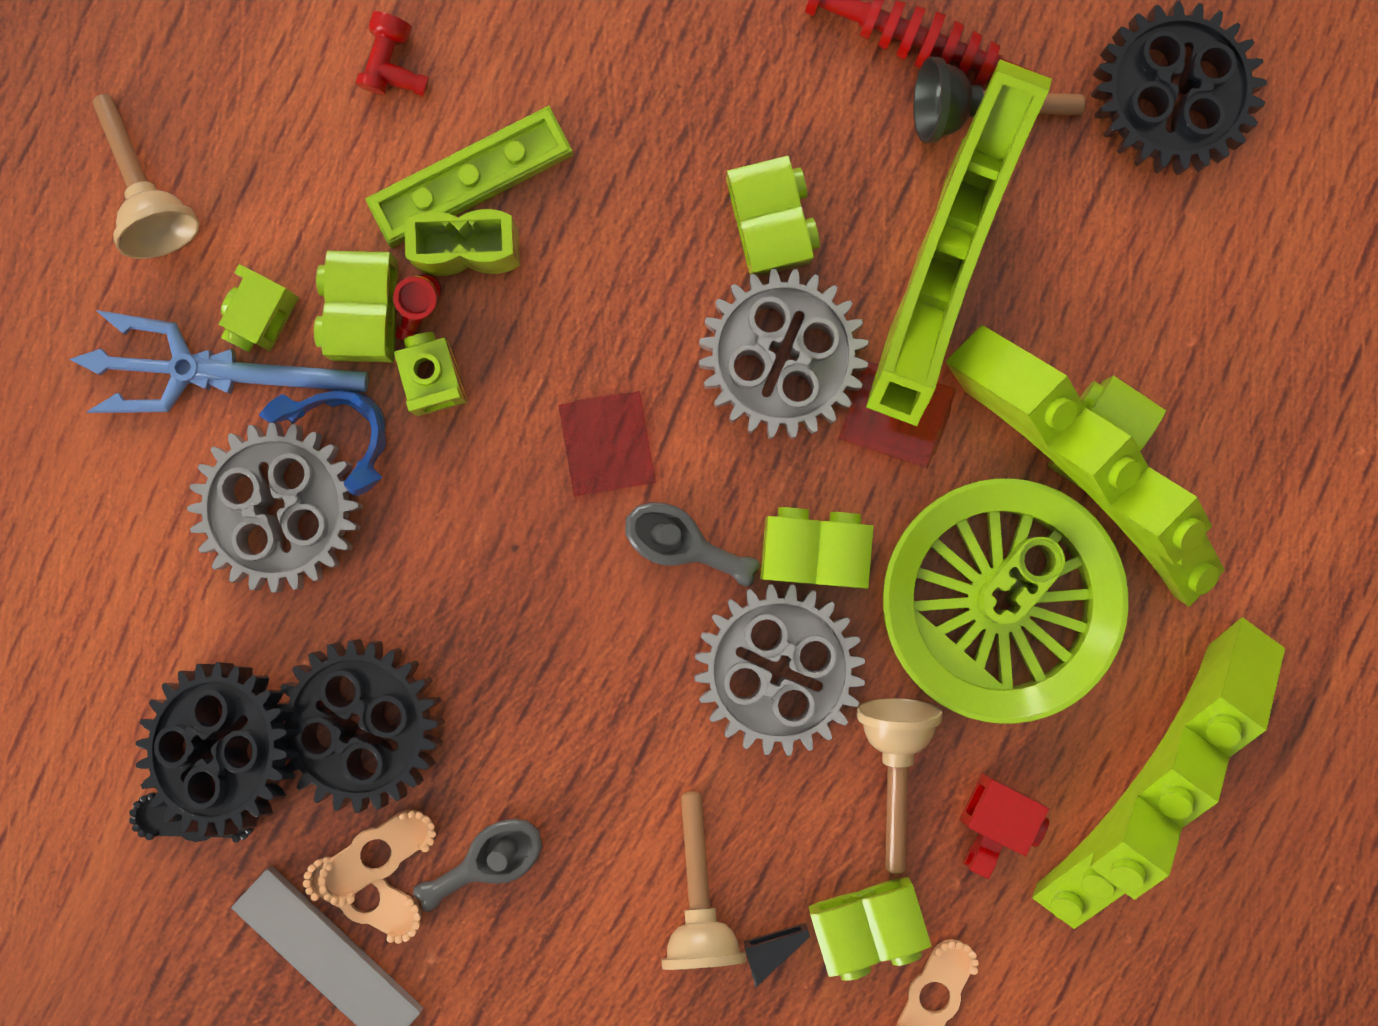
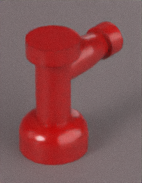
(379, 71)
(415, 299)

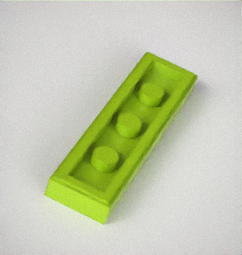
(472, 173)

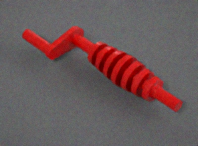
(910, 32)

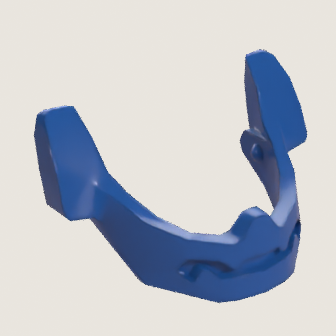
(364, 475)

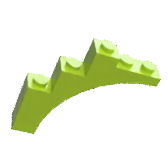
(954, 242)
(1096, 455)
(1179, 782)

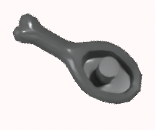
(673, 538)
(495, 856)

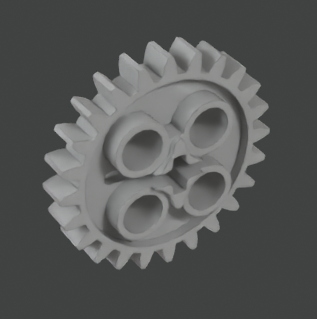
(825, 372)
(230, 522)
(759, 713)

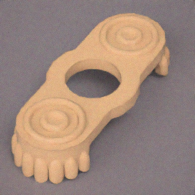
(347, 875)
(395, 915)
(950, 965)

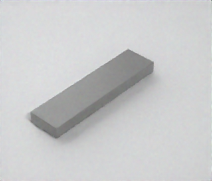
(324, 953)

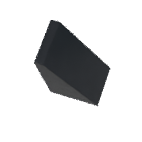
(771, 950)

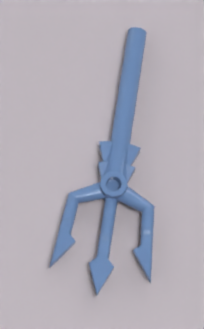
(203, 369)

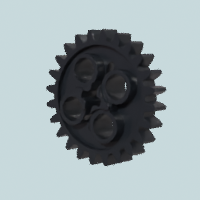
(1221, 100)
(376, 682)
(240, 783)

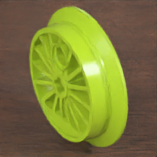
(943, 666)

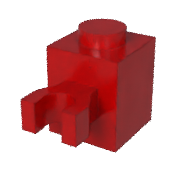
(1001, 819)

